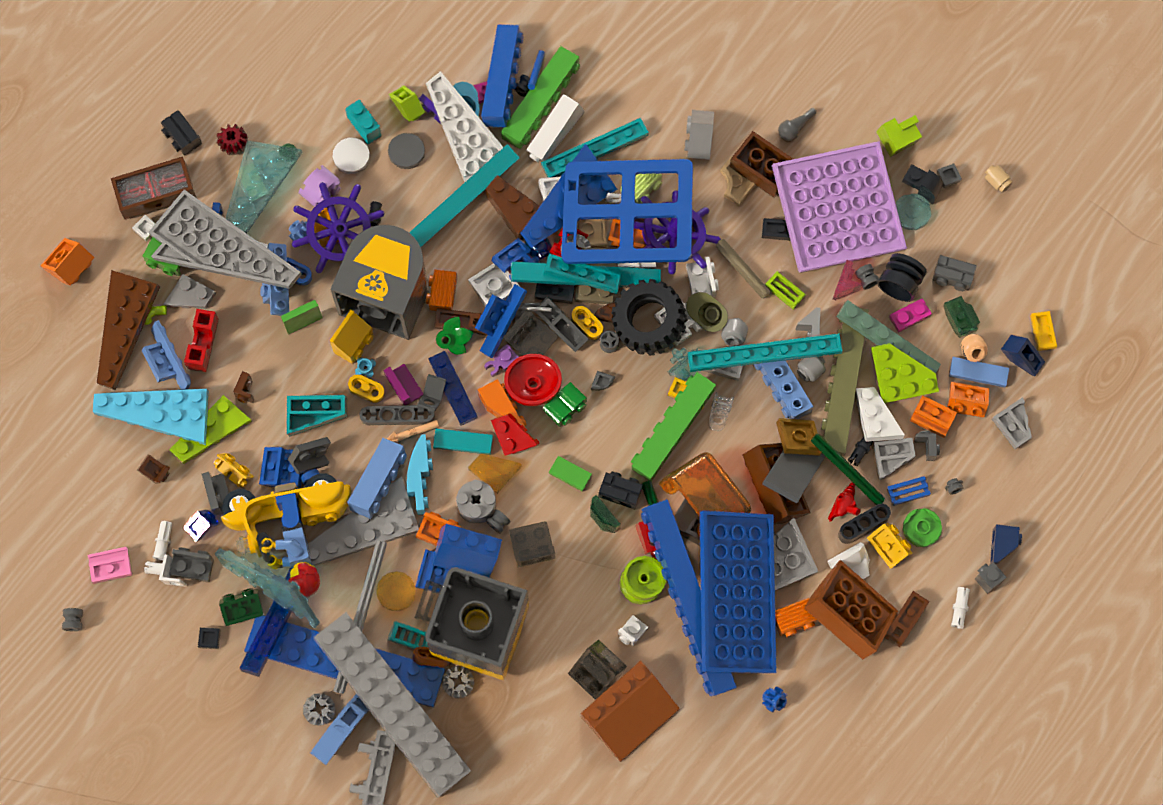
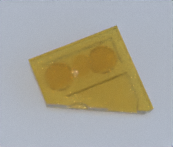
(494, 470)

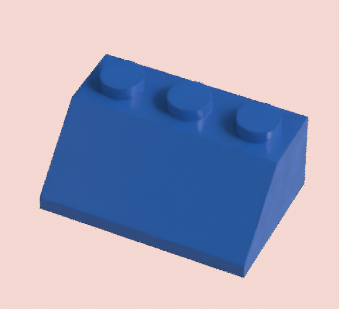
(466, 550)

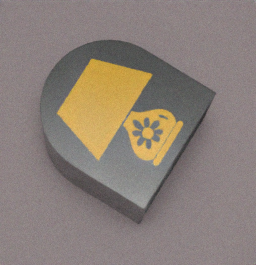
(382, 280)

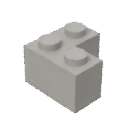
(700, 130)

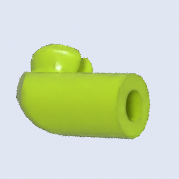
(155, 310)

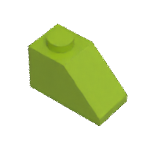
(407, 103)

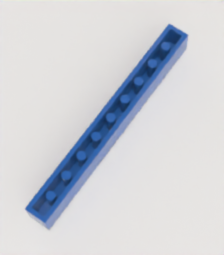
(683, 587)

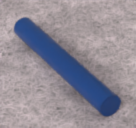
(536, 70)

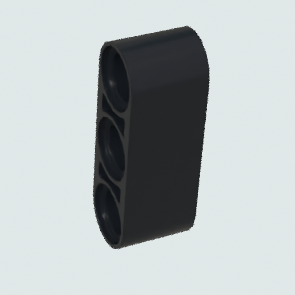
(869, 516)

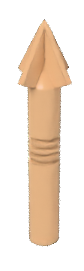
(408, 433)

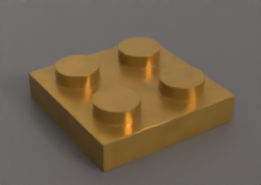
(797, 436)

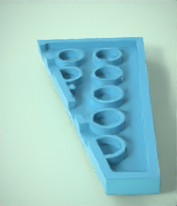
(167, 412)

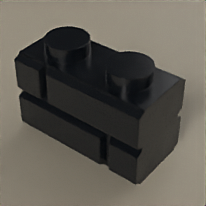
(181, 133)
(620, 490)

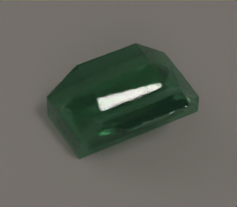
(961, 316)
(603, 516)

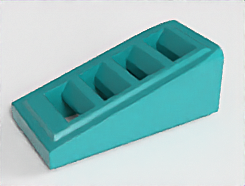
(407, 643)

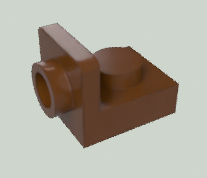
(244, 384)

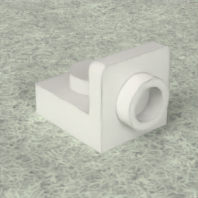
(632, 631)

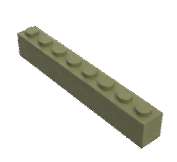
(843, 388)

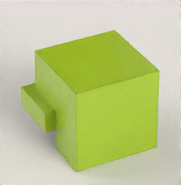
(899, 136)

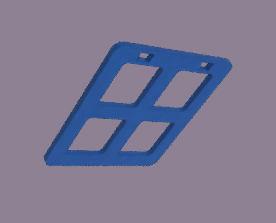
(628, 211)

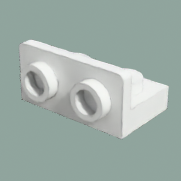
(702, 279)

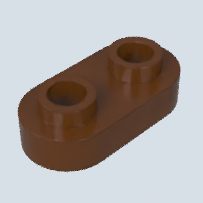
(423, 656)

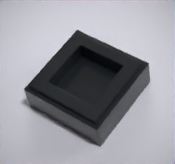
(209, 638)

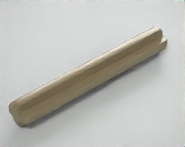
(743, 268)

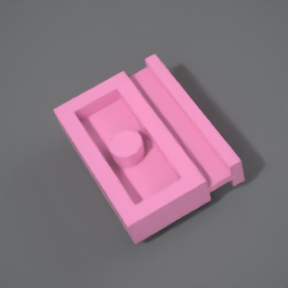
(109, 565)

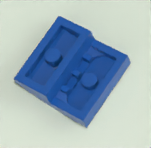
(277, 468)

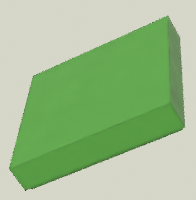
(301, 317)

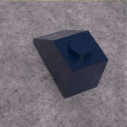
(1023, 354)
(1004, 542)

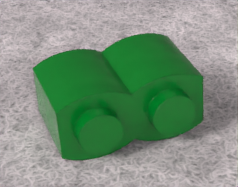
(565, 405)

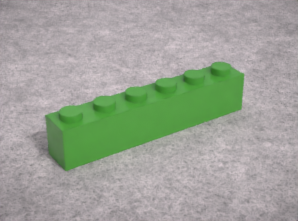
(538, 101)
(673, 427)

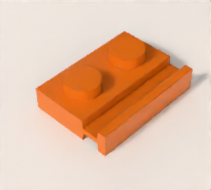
(933, 416)

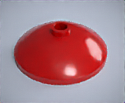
(533, 370)

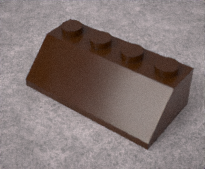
(759, 463)

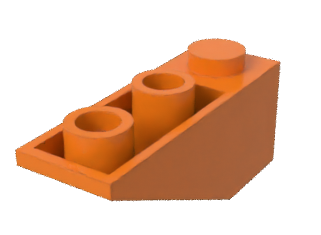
(497, 402)

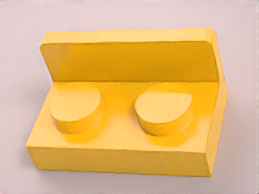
(890, 544)

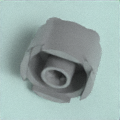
(476, 491)

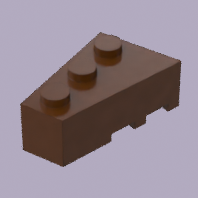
(511, 205)

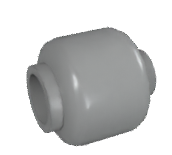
(734, 332)
(811, 368)

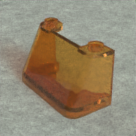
(706, 486)

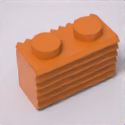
(442, 290)
(793, 618)

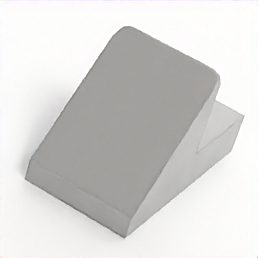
(810, 323)

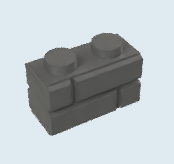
(954, 273)

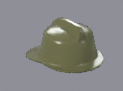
(707, 311)

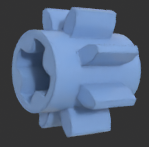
(297, 230)

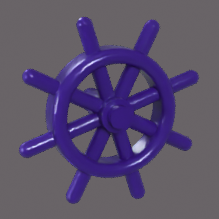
(337, 227)
(669, 230)

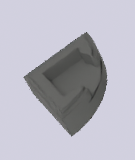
(602, 381)

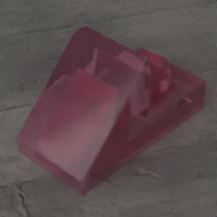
(846, 285)

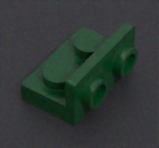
(241, 606)

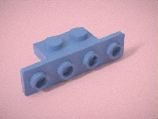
(276, 296)
(164, 360)

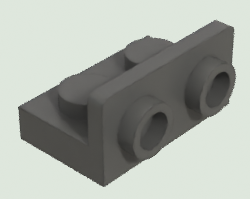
(310, 455)
(216, 491)
(191, 565)

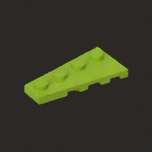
(222, 420)

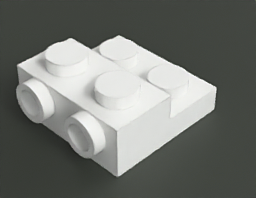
(490, 282)

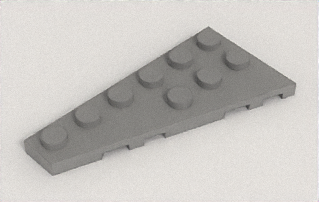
(791, 556)

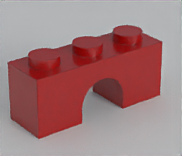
(199, 351)

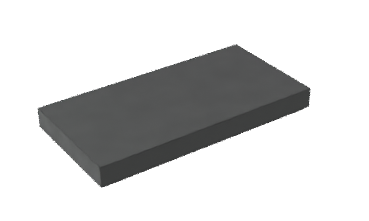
(792, 474)

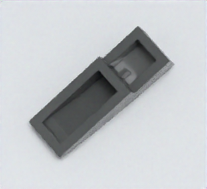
(562, 325)

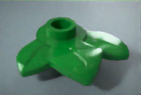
(456, 335)

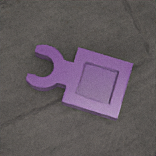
(503, 359)

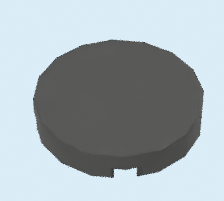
(406, 150)

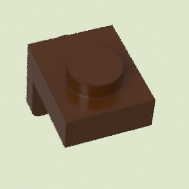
(153, 469)

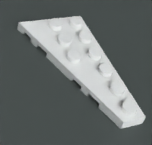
(467, 135)

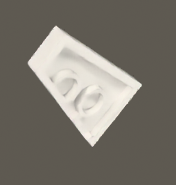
(875, 416)

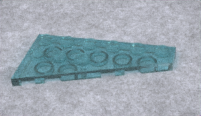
(257, 181)
(275, 587)

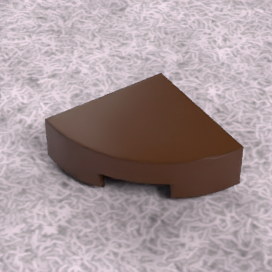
(605, 313)

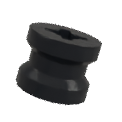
(522, 86)

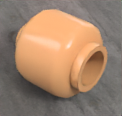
(974, 348)

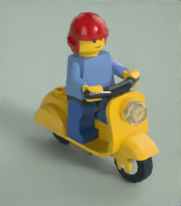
(318, 502)

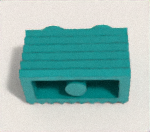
(363, 121)

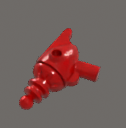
(845, 503)

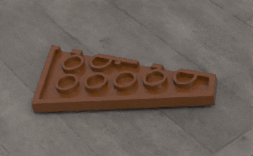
(125, 316)

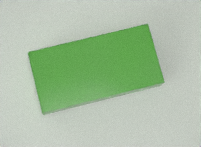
(570, 473)

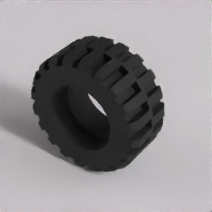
(638, 296)

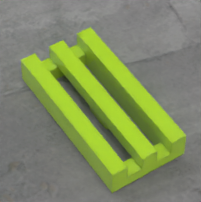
(786, 300)

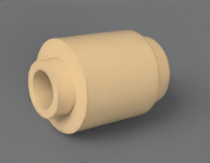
(998, 178)

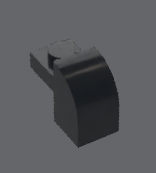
(927, 183)

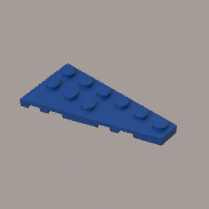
(550, 213)

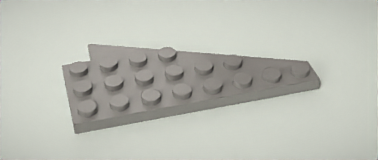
(206, 241)

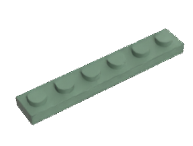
(880, 334)

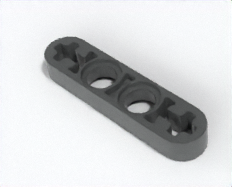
(397, 412)

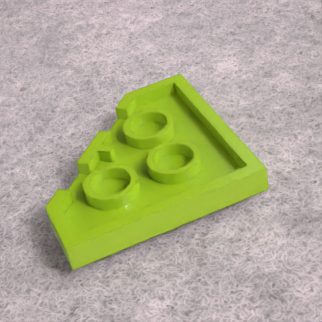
(901, 375)

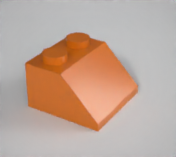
(68, 261)

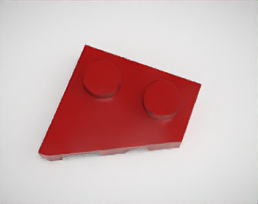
(512, 435)

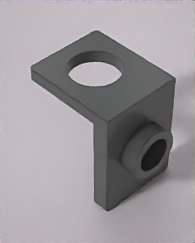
(433, 392)

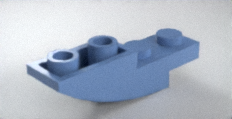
(339, 730)

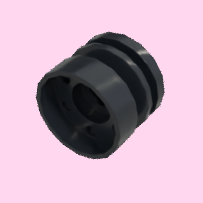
(902, 277)

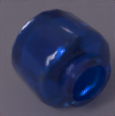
(541, 250)

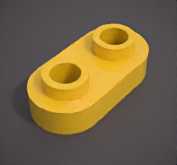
(587, 323)
(367, 388)

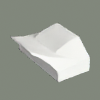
(854, 558)

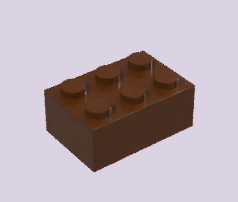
(755, 162)

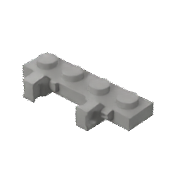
(381, 757)

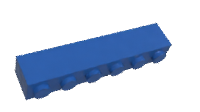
(502, 76)

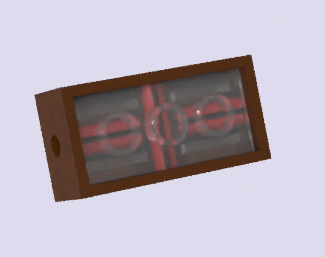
(151, 187)

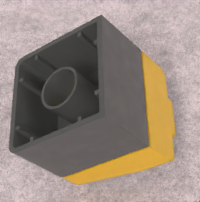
(477, 622)

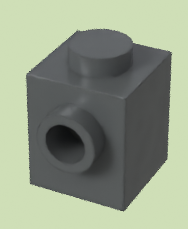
(989, 577)

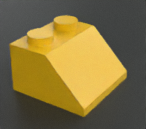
(351, 337)

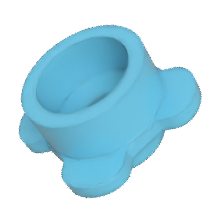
(365, 362)

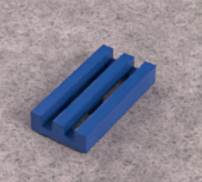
(924, 486)

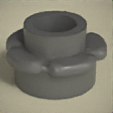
(954, 486)

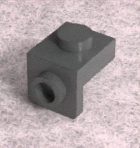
(932, 448)

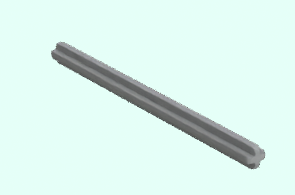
(365, 600)

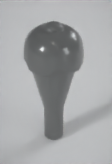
(789, 130)

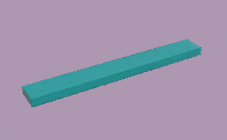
(464, 195)
(534, 273)
(764, 352)

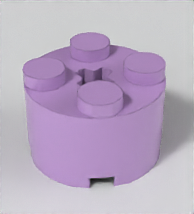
(312, 191)

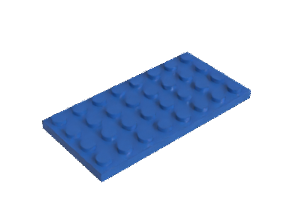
(737, 592)

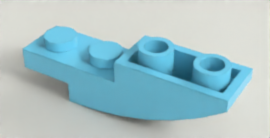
(419, 467)

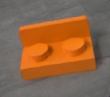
(968, 399)

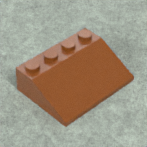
(851, 610)
(630, 711)

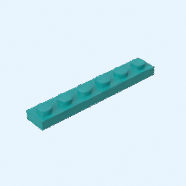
(599, 146)

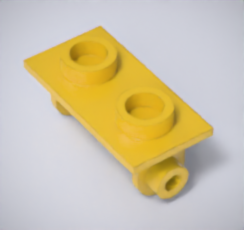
(239, 472)

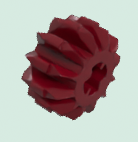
(239, 139)

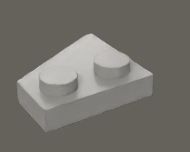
(189, 294)
(1014, 424)

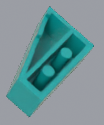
(314, 411)

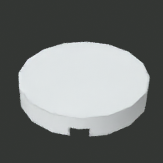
(351, 155)

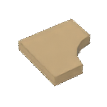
(737, 185)

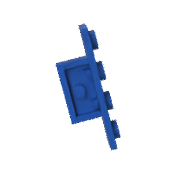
(498, 317)

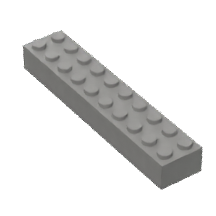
(391, 704)

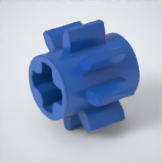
(774, 699)

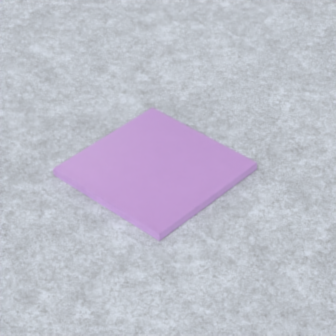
(839, 207)

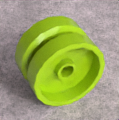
(634, 588)

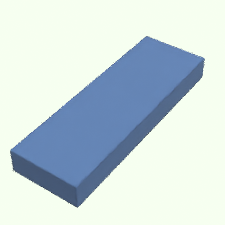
(979, 372)

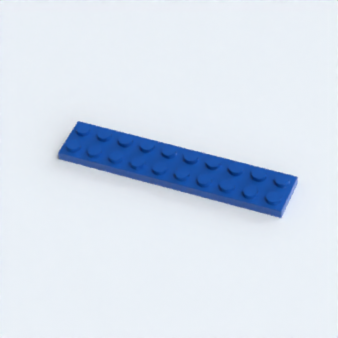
(299, 650)

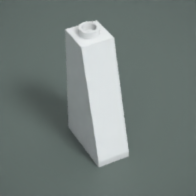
(555, 128)

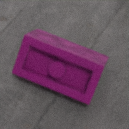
(403, 384)

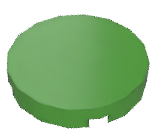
(922, 527)

